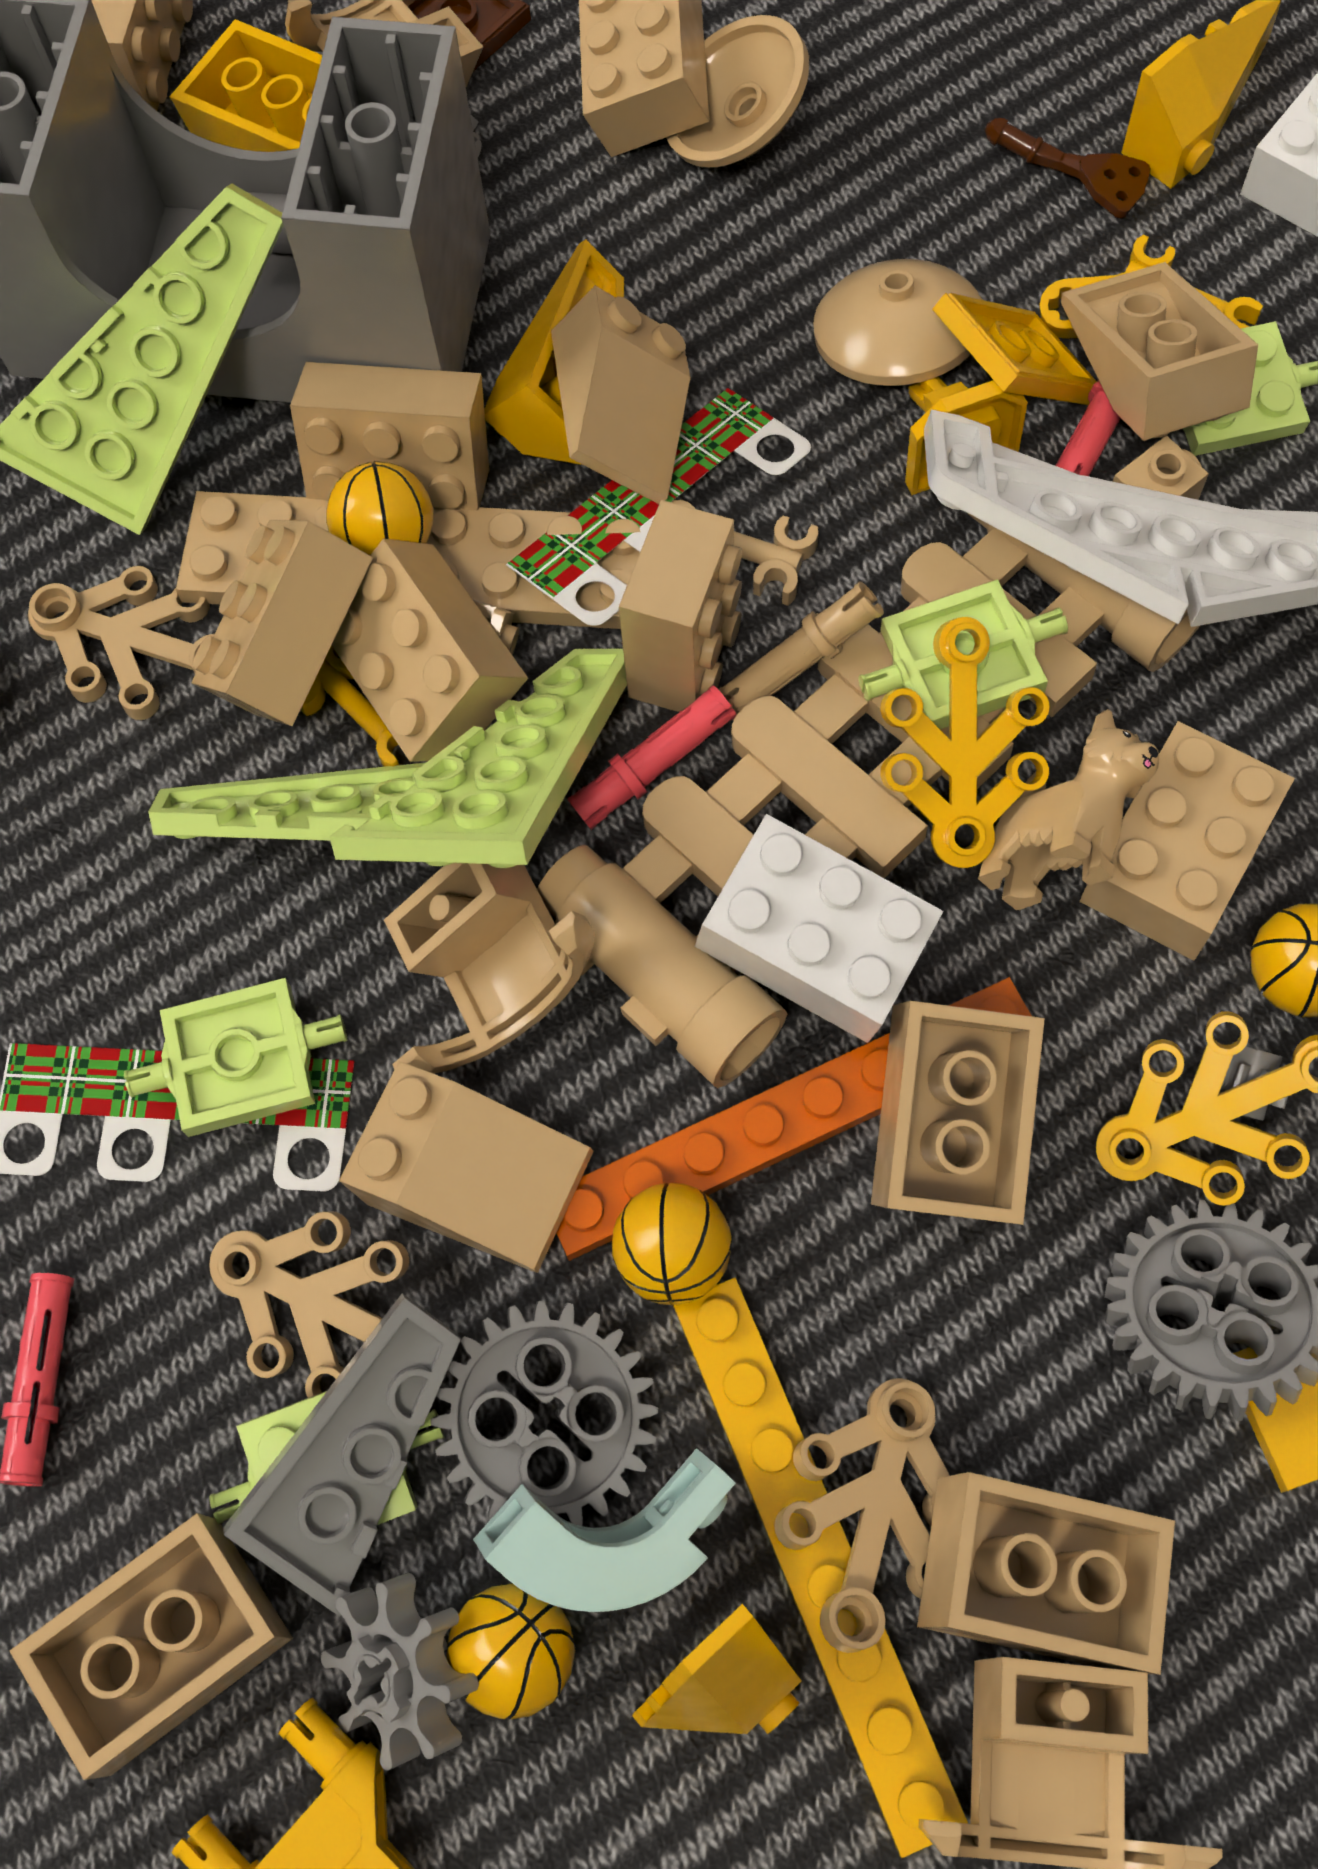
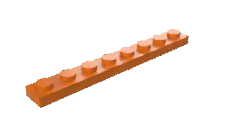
(750, 1133)

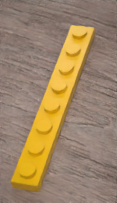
(868, 1683)

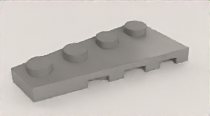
(332, 1480)

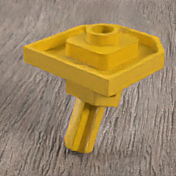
(983, 403)

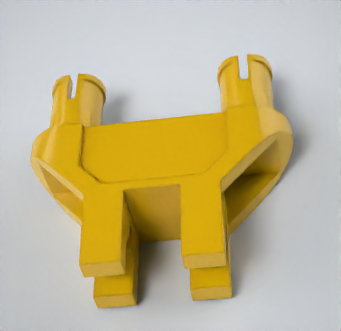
(337, 1830)

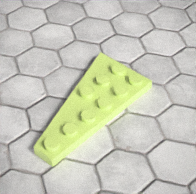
(132, 386)
(501, 786)
(279, 806)

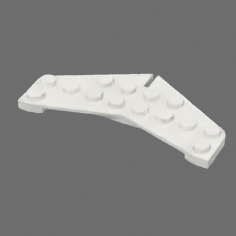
(1132, 539)

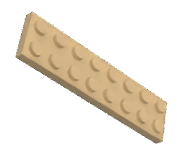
(469, 541)

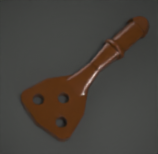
(1089, 168)

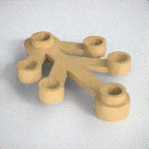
(119, 634)
(311, 1299)
(881, 1502)

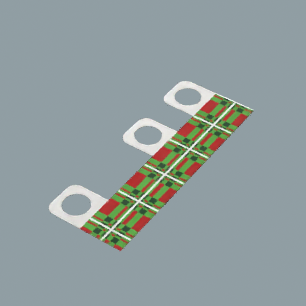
(568, 561)
(60, 1080)

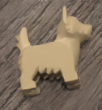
(1071, 820)

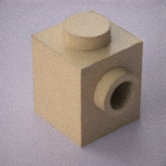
(1165, 470)

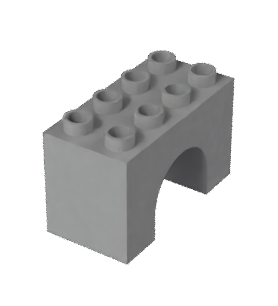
(375, 209)

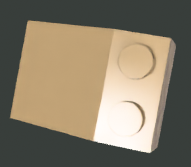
(1162, 350)
(621, 391)
(466, 1167)

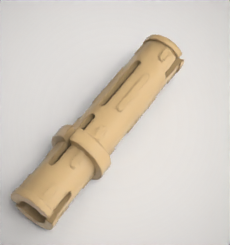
(816, 639)

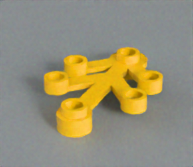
(963, 754)
(1207, 1116)

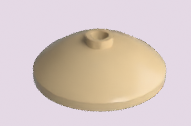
(753, 89)
(883, 324)

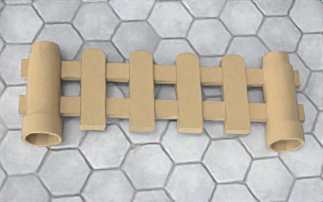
(701, 1002)

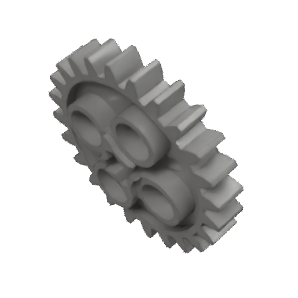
(1197, 1357)
(587, 1367)

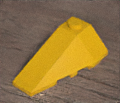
(1192, 90)
(526, 395)
(725, 1683)

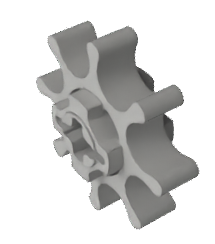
(399, 1671)

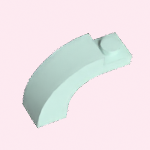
(611, 1564)

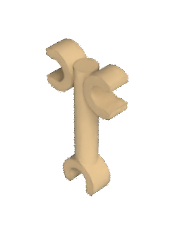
(777, 560)

